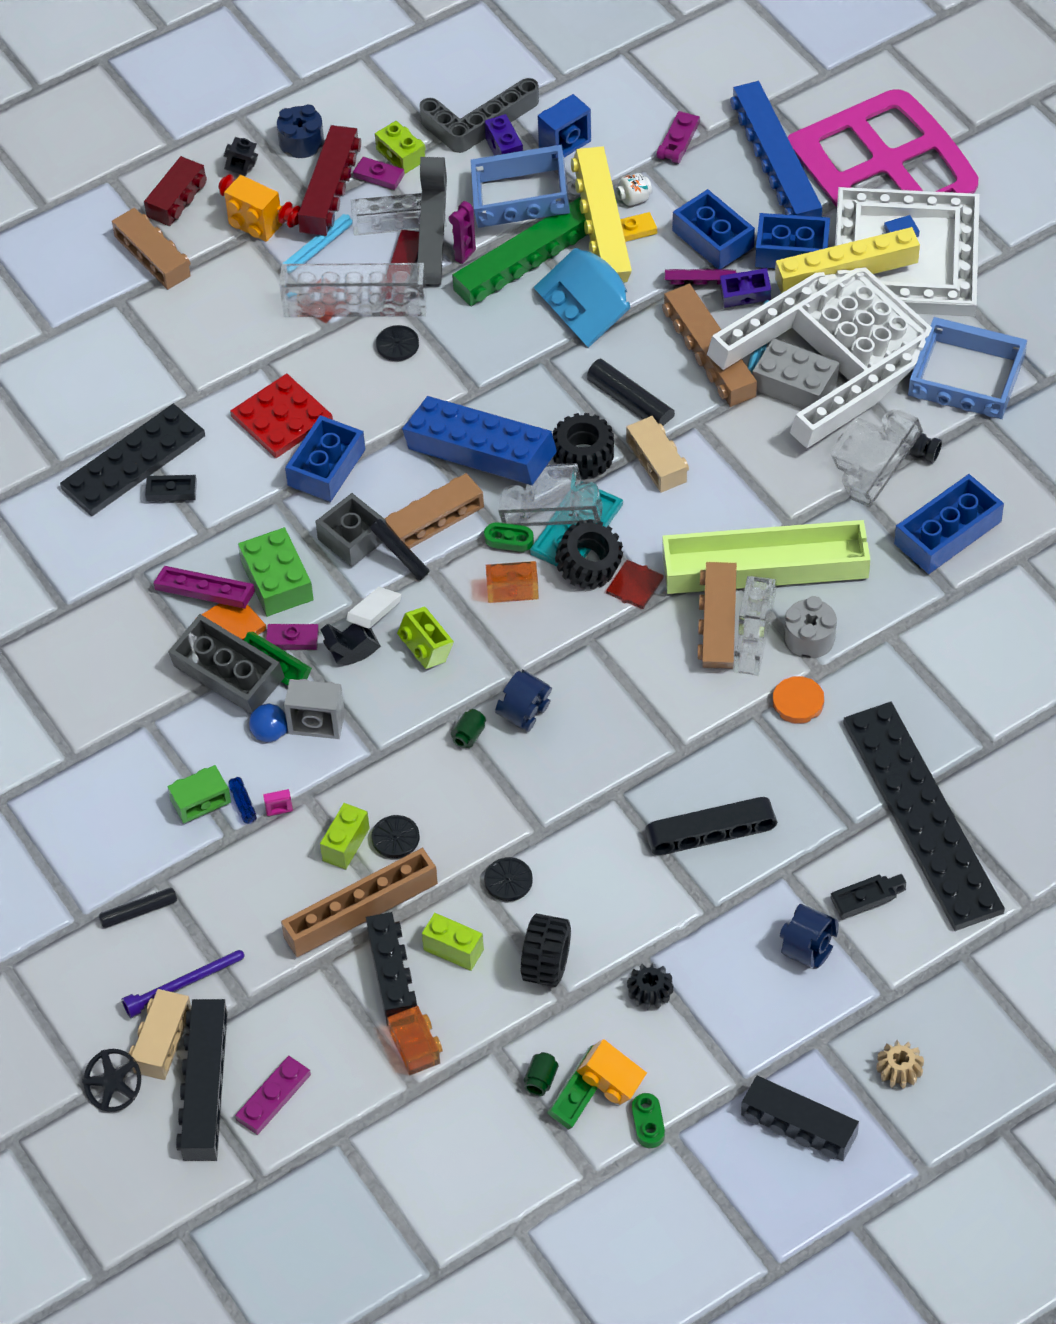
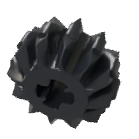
(650, 986)

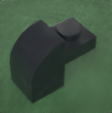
(350, 645)

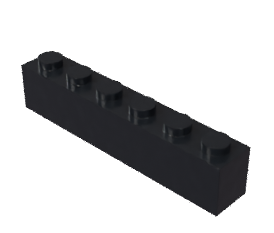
(203, 1080)

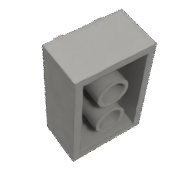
(795, 374)

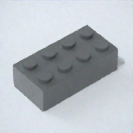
(226, 664)

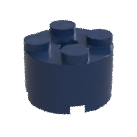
(300, 131)
(524, 699)
(808, 936)

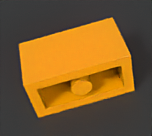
(611, 1072)

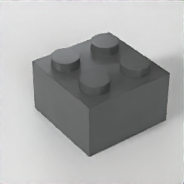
(347, 529)

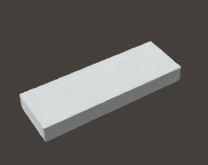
(373, 607)

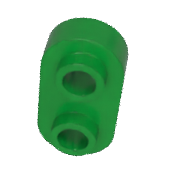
(510, 536)
(648, 1118)

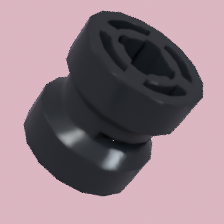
(927, 448)

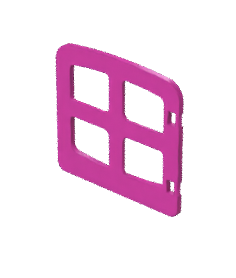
(885, 159)

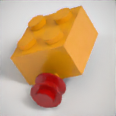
(255, 207)

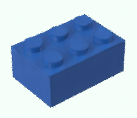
(713, 229)
(788, 236)
(325, 458)

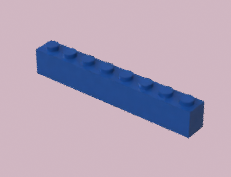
(774, 151)

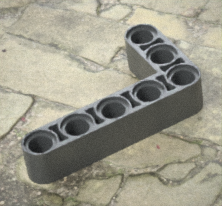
(468, 131)
(432, 217)

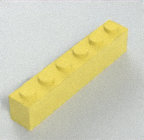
(600, 209)
(874, 253)

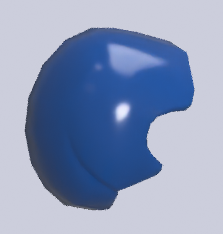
(268, 723)

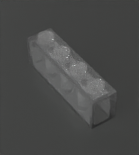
(386, 214)

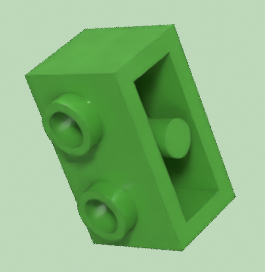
(199, 793)

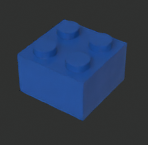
(565, 124)

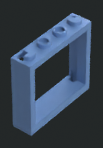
(516, 165)
(973, 339)

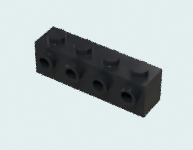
(388, 964)

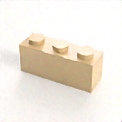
(657, 453)
(160, 1033)

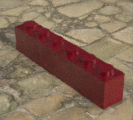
(329, 180)

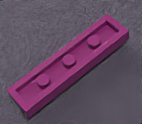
(204, 587)

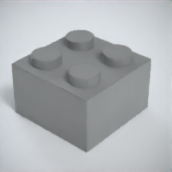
(314, 708)

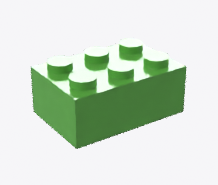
(276, 571)

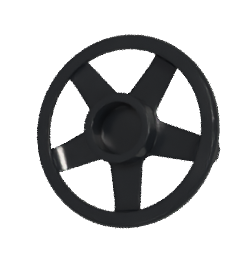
(111, 1080)

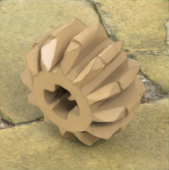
(910, 1063)

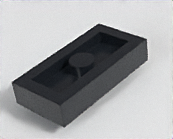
(171, 488)

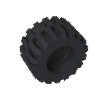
(588, 431)
(599, 540)
(545, 950)

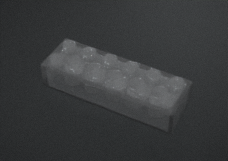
(353, 290)

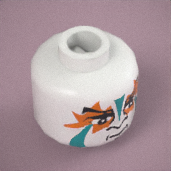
(633, 189)

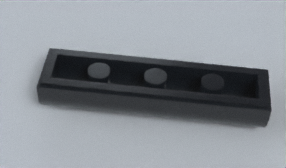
(628, 392)

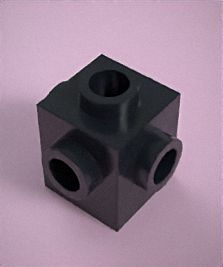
(240, 156)

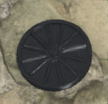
(397, 342)
(395, 836)
(508, 879)

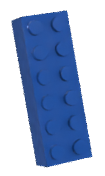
(479, 440)

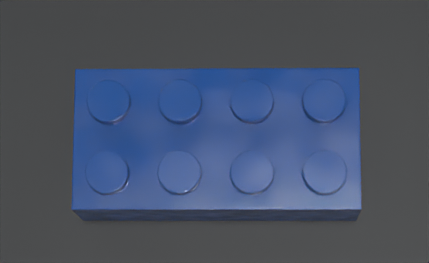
(948, 523)

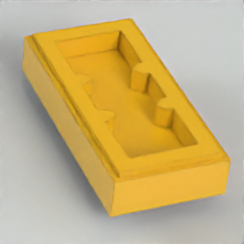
(638, 226)

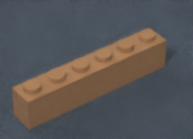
(697, 328)
(357, 901)

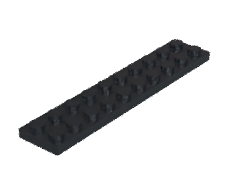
(923, 816)

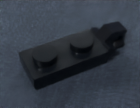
(867, 894)

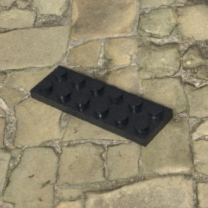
(132, 459)

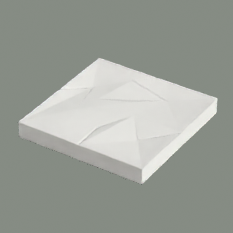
(948, 240)

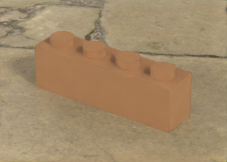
(151, 248)
(436, 511)
(719, 615)

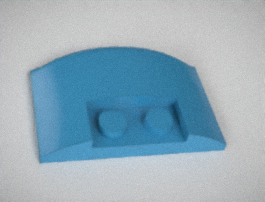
(585, 294)

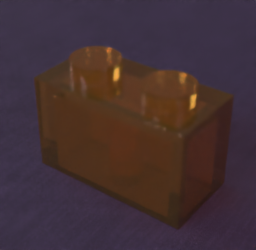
(512, 582)
(414, 1040)

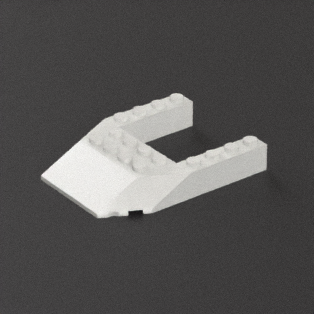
(846, 320)

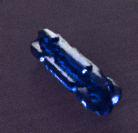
(242, 800)

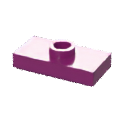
(378, 173)
(293, 636)

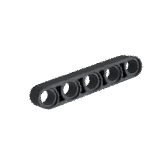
(711, 826)

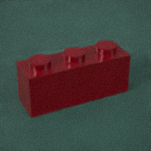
(175, 191)

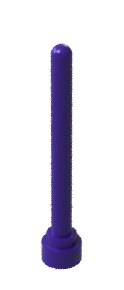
(134, 1003)

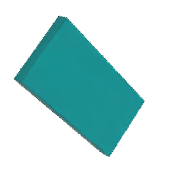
(548, 541)

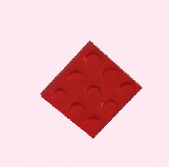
(279, 415)

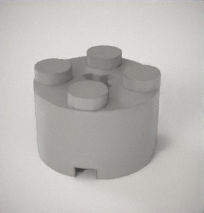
(810, 627)

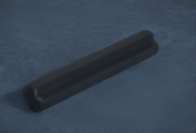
(399, 549)
(137, 907)

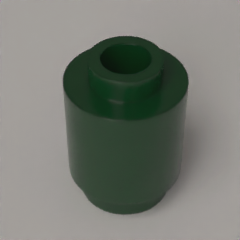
(468, 728)
(540, 1074)

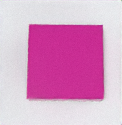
(278, 802)

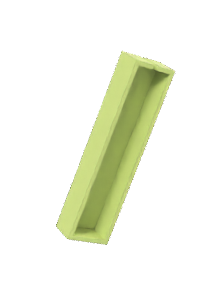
(781, 553)

